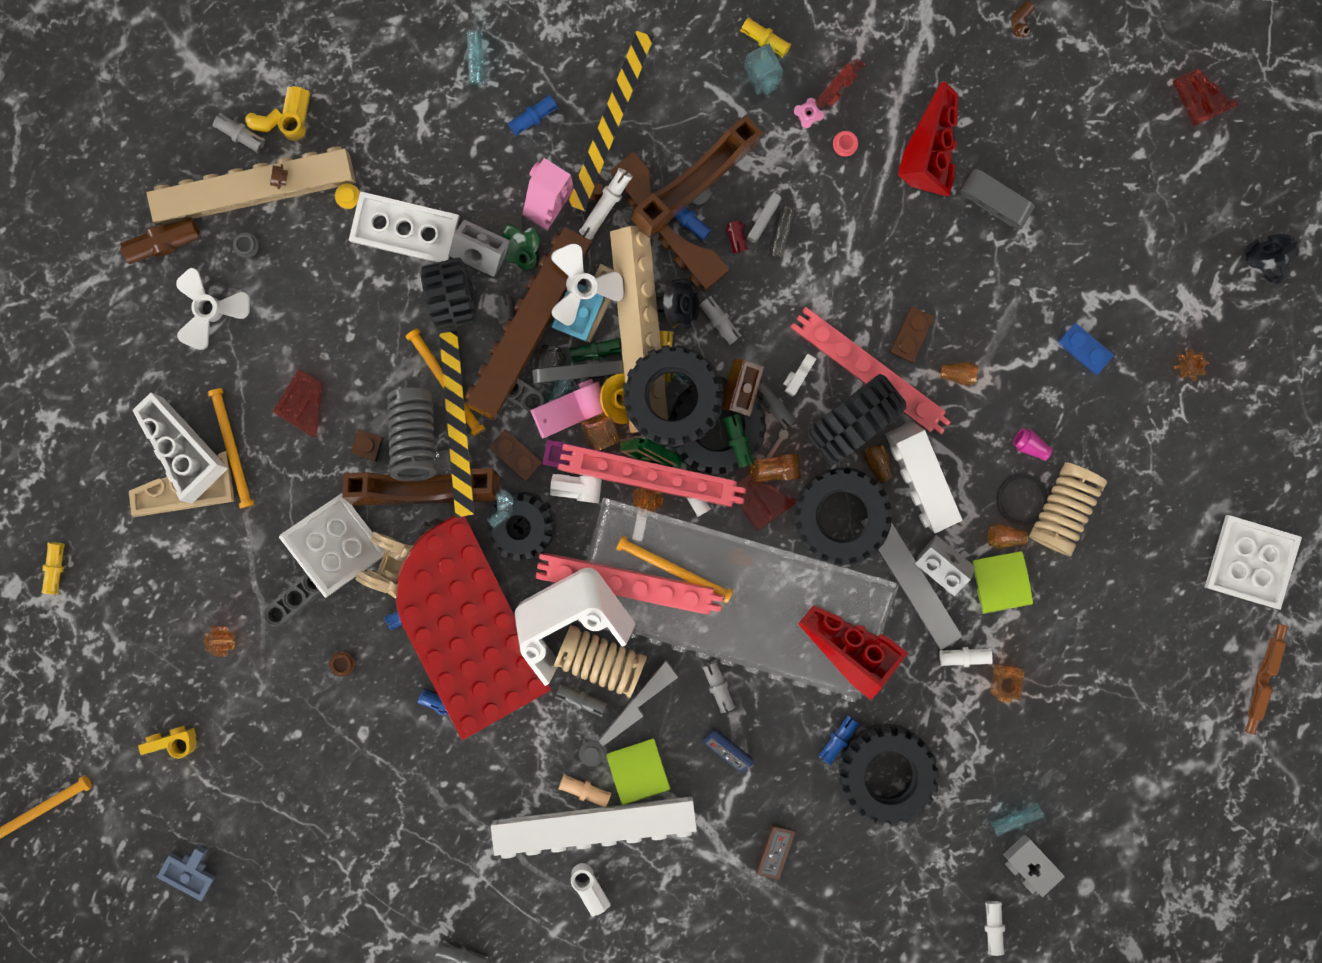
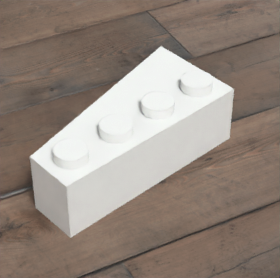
(183, 453)
(924, 476)

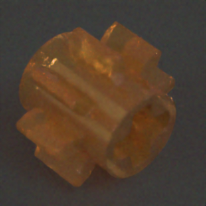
(1184, 364)
(647, 499)
(219, 641)

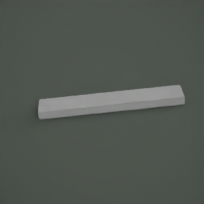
(918, 589)

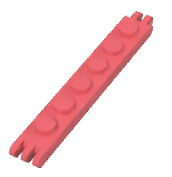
(867, 367)
(651, 476)
(636, 584)

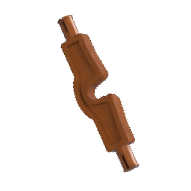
(1268, 668)

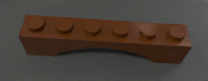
(721, 157)
(700, 262)
(382, 489)

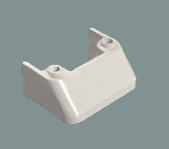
(578, 596)

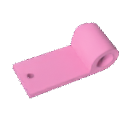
(569, 409)

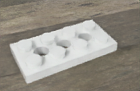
(396, 212)

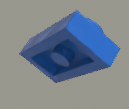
(1085, 349)

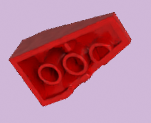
(929, 152)
(858, 654)

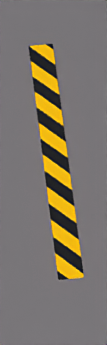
(610, 121)
(456, 424)

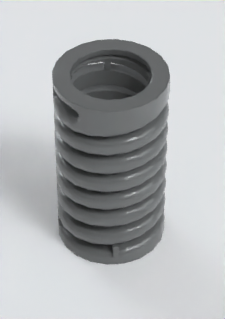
(411, 434)

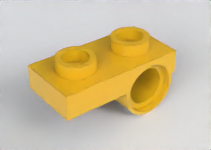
(156, 742)

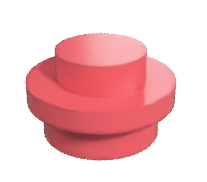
(845, 143)

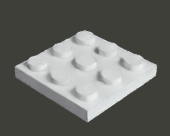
(332, 545)
(1253, 562)

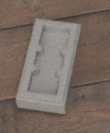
(762, 218)

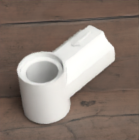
(581, 487)
(590, 891)

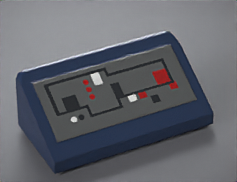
(728, 750)

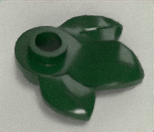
(520, 244)

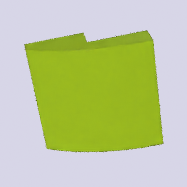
(1002, 582)
(638, 772)

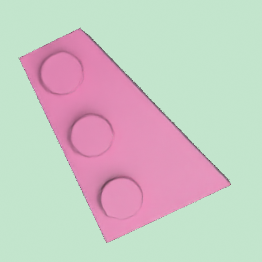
(546, 193)

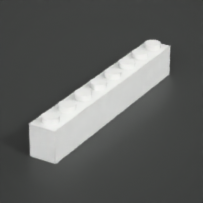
(593, 826)

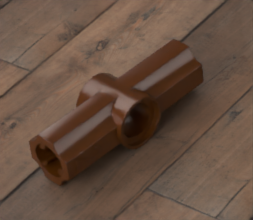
(160, 240)

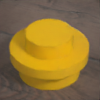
(347, 196)

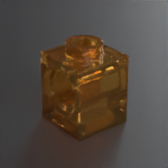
(600, 431)
(1002, 672)

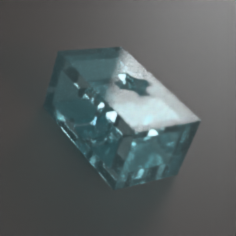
(763, 69)

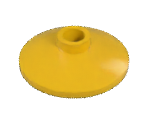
(610, 391)

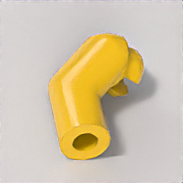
(262, 123)

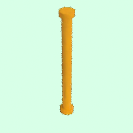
(438, 372)
(231, 447)
(671, 567)
(82, 784)

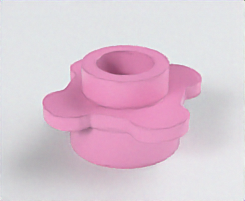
(807, 120)

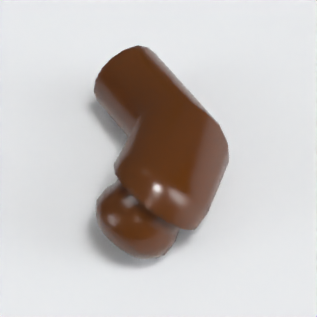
(1019, 22)

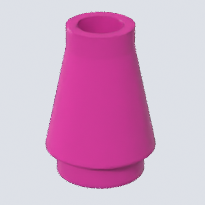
(1032, 444)

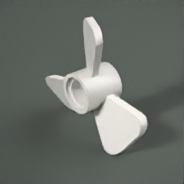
(571, 262)
(196, 331)

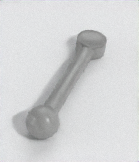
(783, 434)

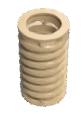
(1057, 504)
(600, 661)

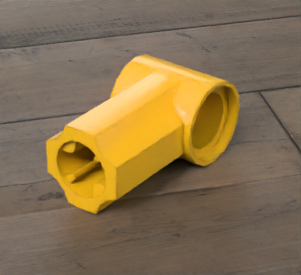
(294, 111)

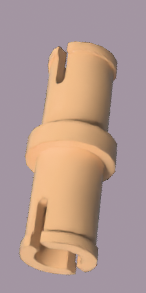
(584, 790)

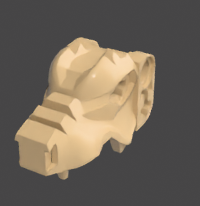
(386, 576)

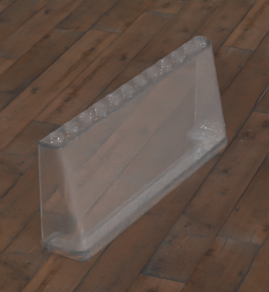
(767, 600)

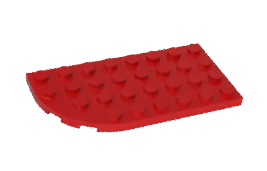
(463, 628)

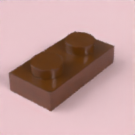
(911, 334)
(515, 455)

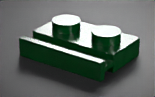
(651, 452)

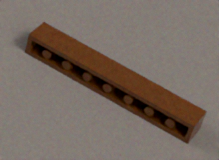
(523, 331)

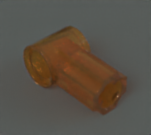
(781, 468)

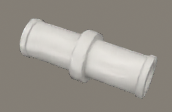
(965, 657)
(994, 928)

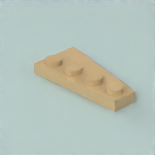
(161, 494)

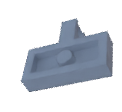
(188, 873)

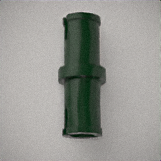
(595, 350)
(738, 440)

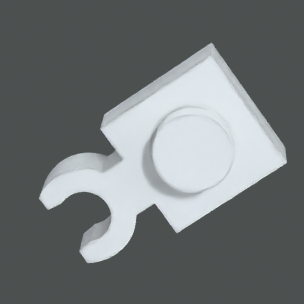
(795, 380)

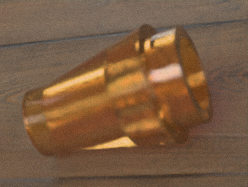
(961, 373)
(879, 462)
(1004, 536)

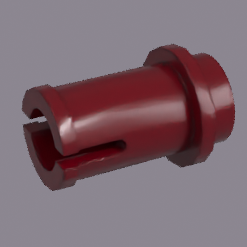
(736, 235)

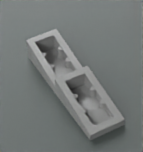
(631, 713)

